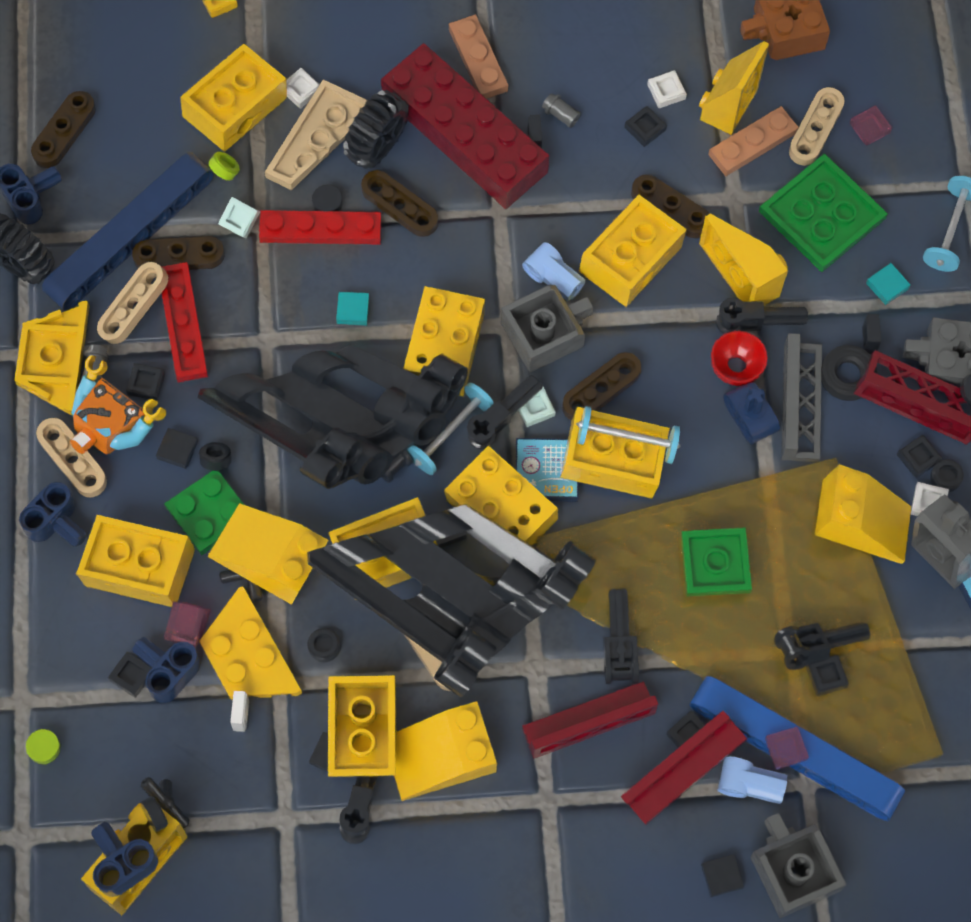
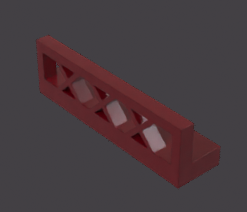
(924, 409)
(589, 719)
(684, 767)

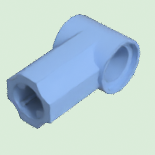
(547, 266)
(742, 779)

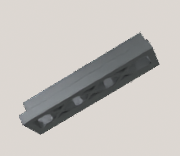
(792, 396)

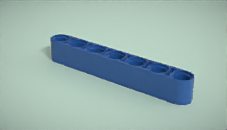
(825, 762)

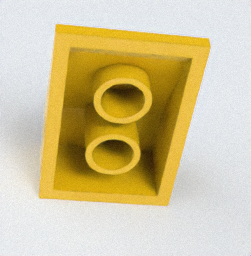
(734, 89)
(743, 261)
(863, 514)
(267, 550)
(361, 726)
(443, 752)

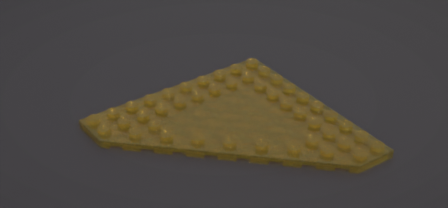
(794, 583)

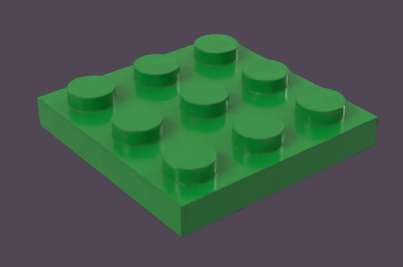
(823, 212)

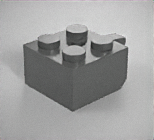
(545, 326)
(944, 351)
(944, 539)
(799, 849)

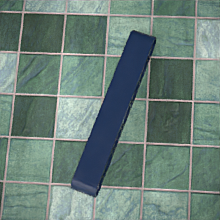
(131, 225)

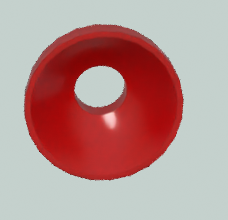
(743, 346)

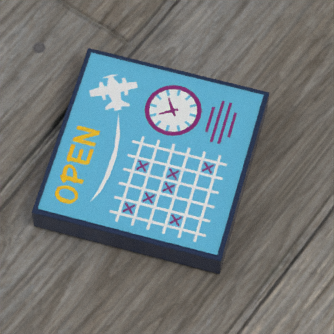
(541, 465)

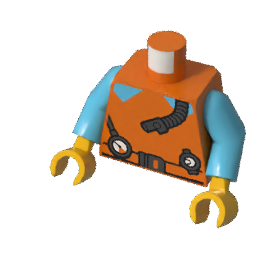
(107, 416)

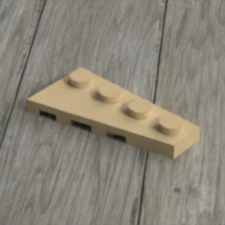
(315, 134)

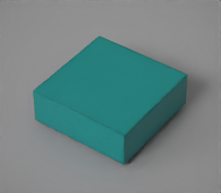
(888, 284)
(352, 308)

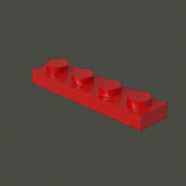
(320, 227)
(183, 324)

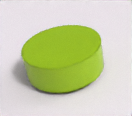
(224, 166)
(43, 746)

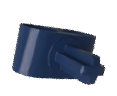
(26, 190)
(751, 412)
(54, 516)
(165, 667)
(120, 859)

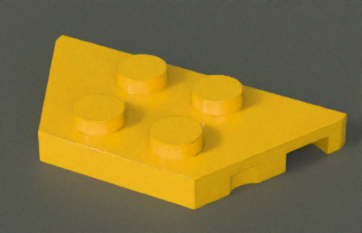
(53, 355)
(246, 653)

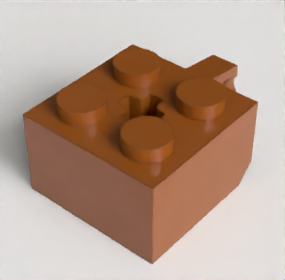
(788, 27)

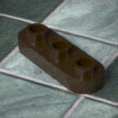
(62, 139)
(395, 193)
(663, 193)
(192, 252)
(606, 376)

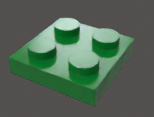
(204, 510)
(716, 562)

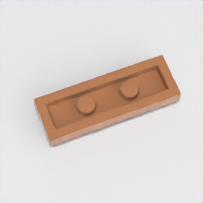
(478, 57)
(753, 141)

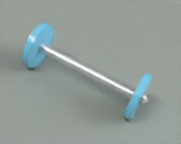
(942, 258)
(478, 398)
(671, 444)

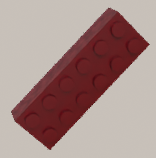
(467, 126)

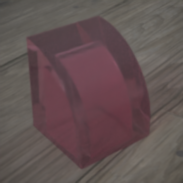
(186, 623)

